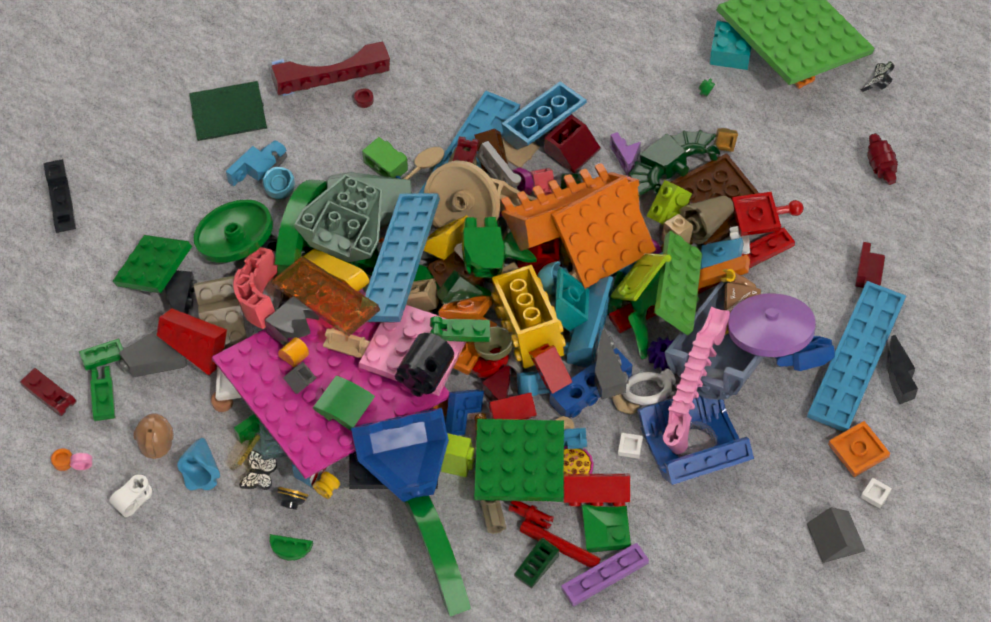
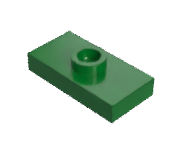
(101, 354)

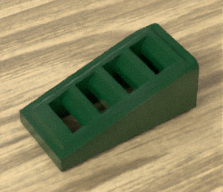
(547, 547)

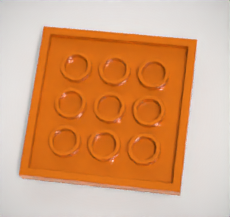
(603, 232)

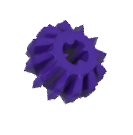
(657, 352)

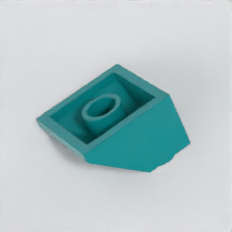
(571, 300)

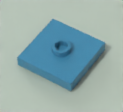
(721, 251)

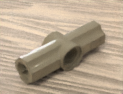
(493, 515)

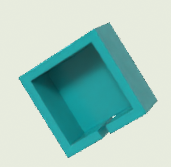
(729, 48)

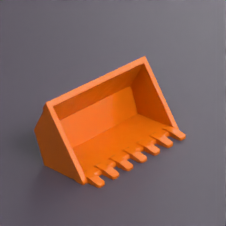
(532, 220)

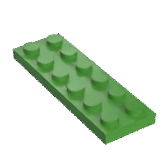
(679, 283)

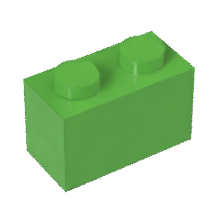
(385, 159)

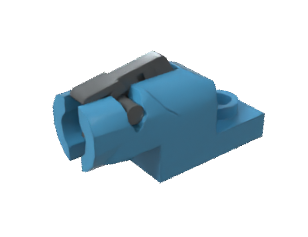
(256, 162)

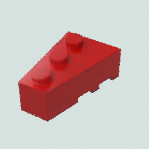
(192, 338)

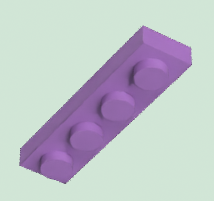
(604, 574)

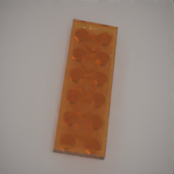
(326, 295)

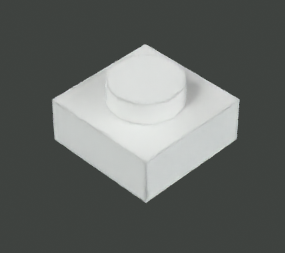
(630, 445)
(876, 493)

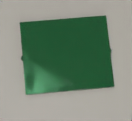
(227, 110)

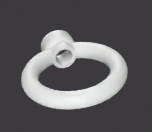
(664, 379)

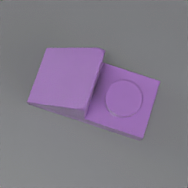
(625, 154)

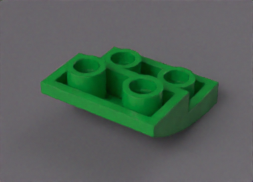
(343, 402)

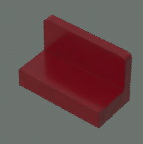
(869, 267)

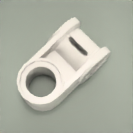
(131, 496)

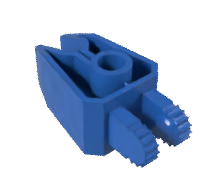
(815, 354)

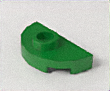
(290, 548)

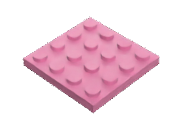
(394, 340)

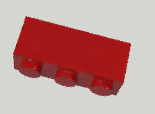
(597, 489)

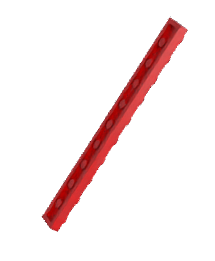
(759, 252)

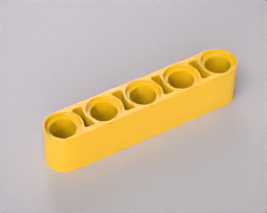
(340, 269)

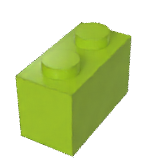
(458, 456)

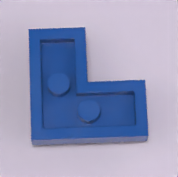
(459, 406)

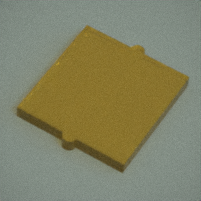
(245, 452)

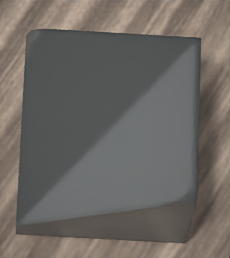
(299, 377)

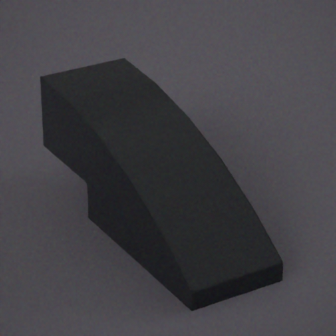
(900, 372)

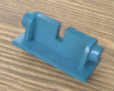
(575, 438)

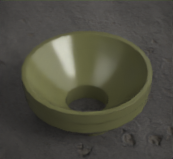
(498, 339)

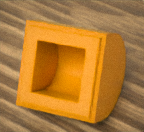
(294, 352)

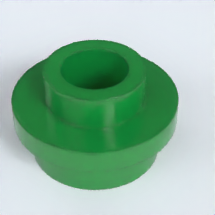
(706, 87)

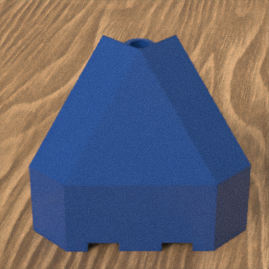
(404, 451)

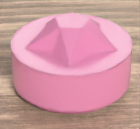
(81, 461)

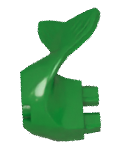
(486, 251)
(638, 318)

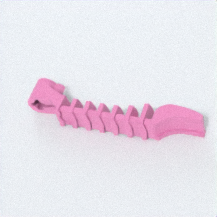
(679, 419)

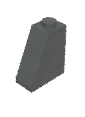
(150, 356)

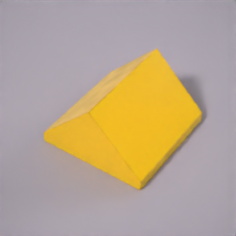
(445, 239)

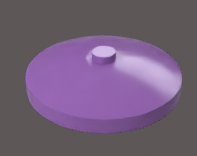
(771, 325)

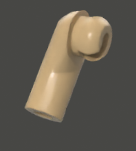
(624, 405)

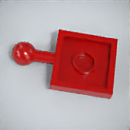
(759, 213)

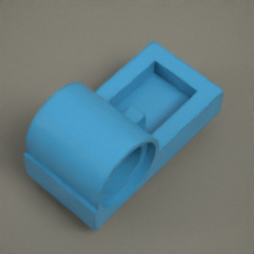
(530, 382)

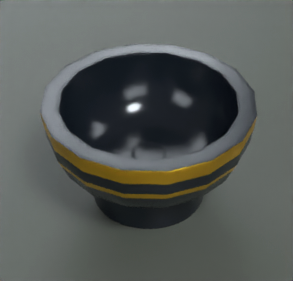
(291, 498)

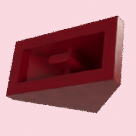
(497, 385)

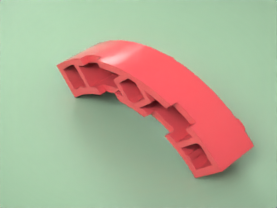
(250, 284)

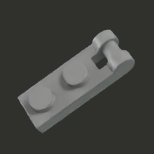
(496, 166)

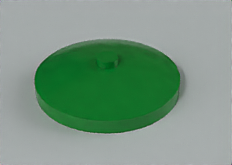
(233, 231)

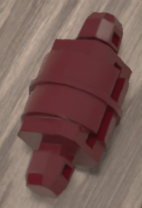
(882, 159)

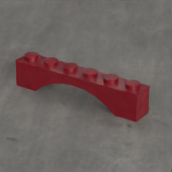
(295, 77)

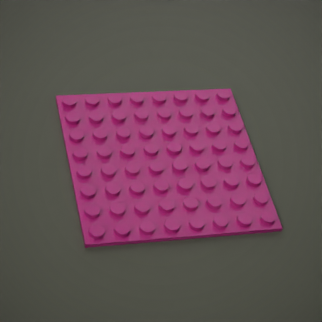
(289, 417)

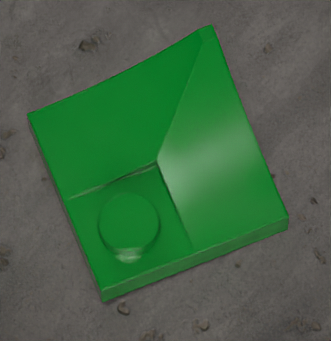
(606, 528)

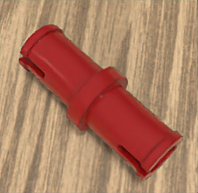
(531, 513)

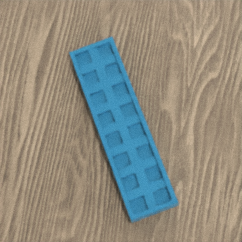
(486, 115)
(401, 254)
(856, 357)

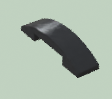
(60, 196)

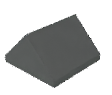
(835, 535)

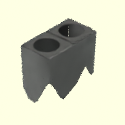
(289, 321)

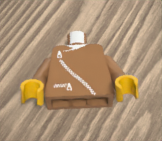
(737, 290)

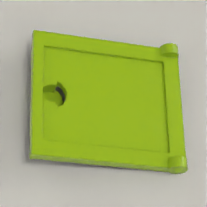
(640, 276)

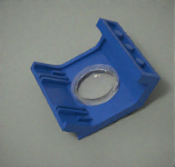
(711, 440)

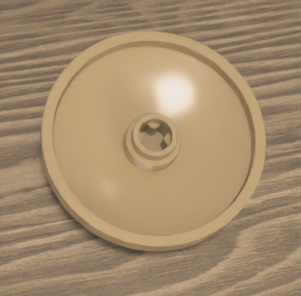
(462, 192)

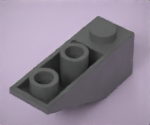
(608, 373)

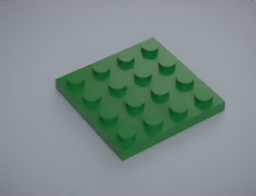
(519, 460)

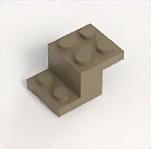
(220, 307)

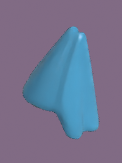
(198, 466)

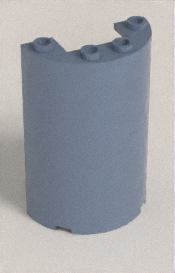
(730, 366)

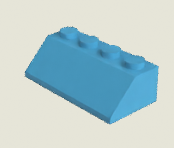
(541, 115)
(586, 337)

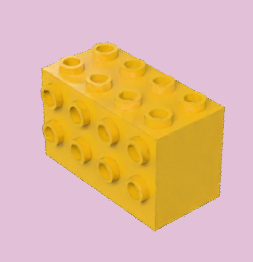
(526, 313)

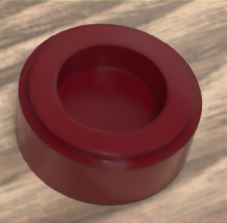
(363, 98)

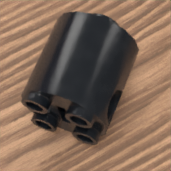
(425, 364)

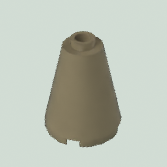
(707, 216)

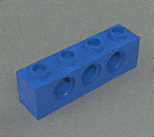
(572, 407)

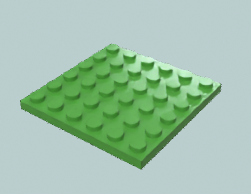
(796, 35)

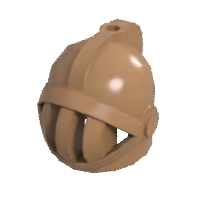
(154, 436)

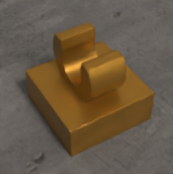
(726, 139)

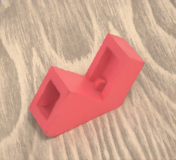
(542, 177)

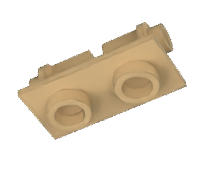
(342, 343)

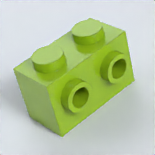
(668, 202)

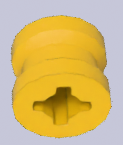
(326, 485)

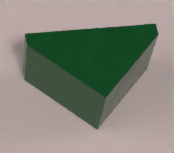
(458, 288)

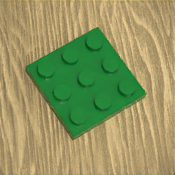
(152, 263)

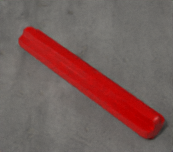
(564, 546)

